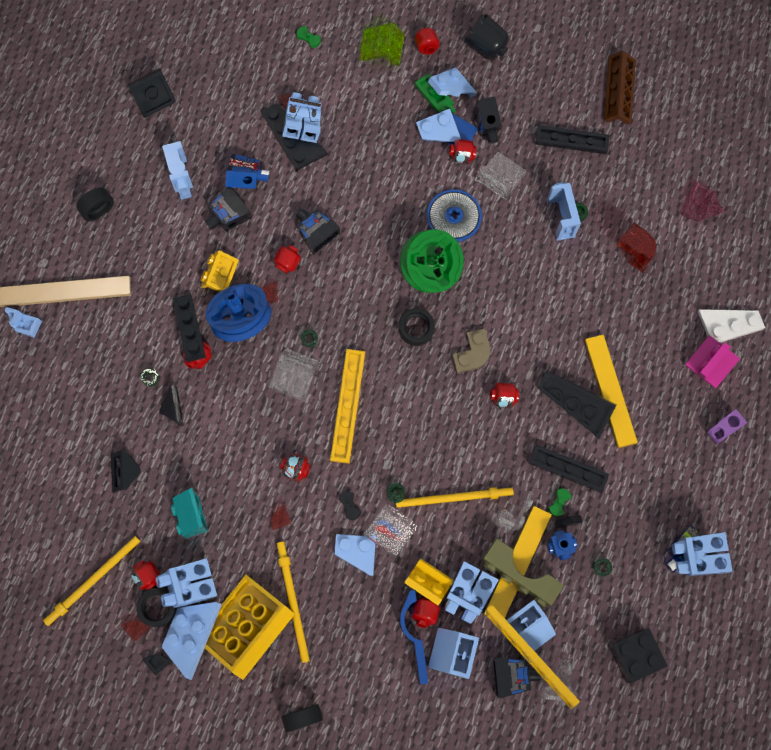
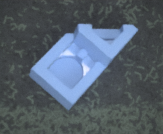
(23, 323)

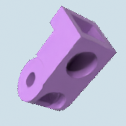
(727, 426)

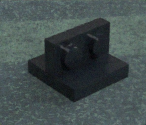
(151, 93)

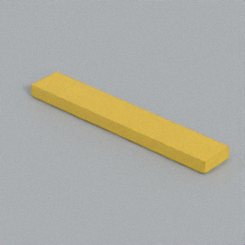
(611, 390)
(347, 406)
(522, 557)
(532, 657)

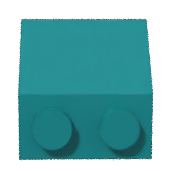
(189, 514)

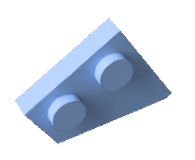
(451, 83)
(439, 127)
(357, 551)

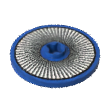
(463, 205)

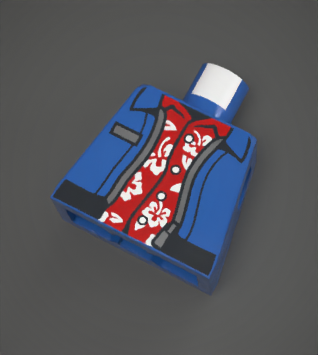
(244, 172)

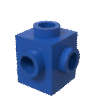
(555, 548)

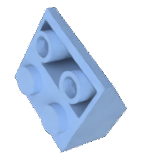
(532, 625)
(453, 653)

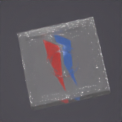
(390, 530)

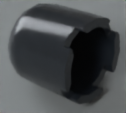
(488, 38)

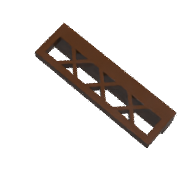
(617, 85)

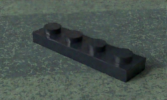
(572, 139)
(189, 328)
(569, 469)

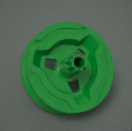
(421, 274)

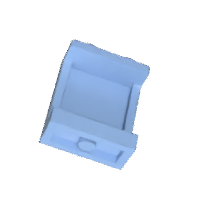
(570, 221)

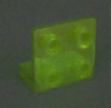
(382, 42)

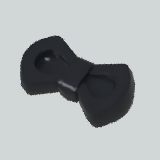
(352, 512)

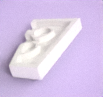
(730, 324)

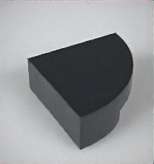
(568, 521)
(156, 663)

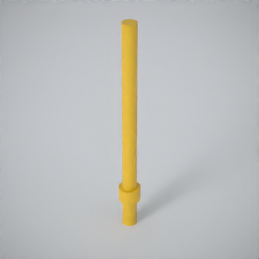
(492, 493)
(284, 562)
(62, 607)

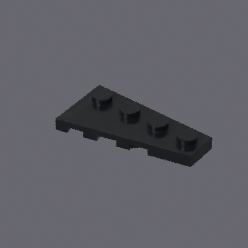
(298, 151)
(585, 406)

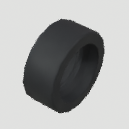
(95, 204)
(416, 312)
(140, 608)
(302, 718)

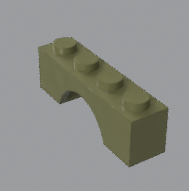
(500, 559)

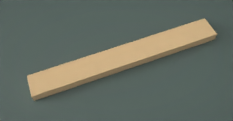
(65, 291)

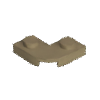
(476, 356)

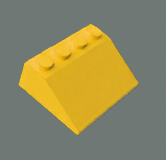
(246, 626)

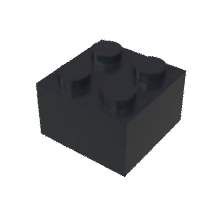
(637, 655)

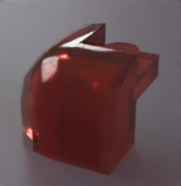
(639, 246)

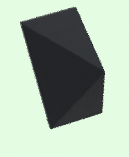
(171, 406)
(123, 470)

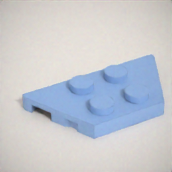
(189, 635)

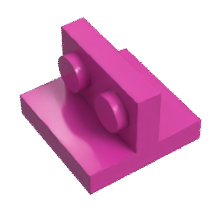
(712, 361)

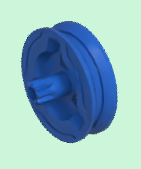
(229, 303)

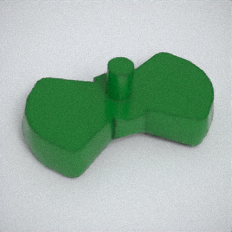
(313, 40)
(556, 508)

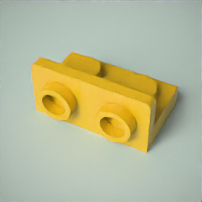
(219, 271)
(429, 581)

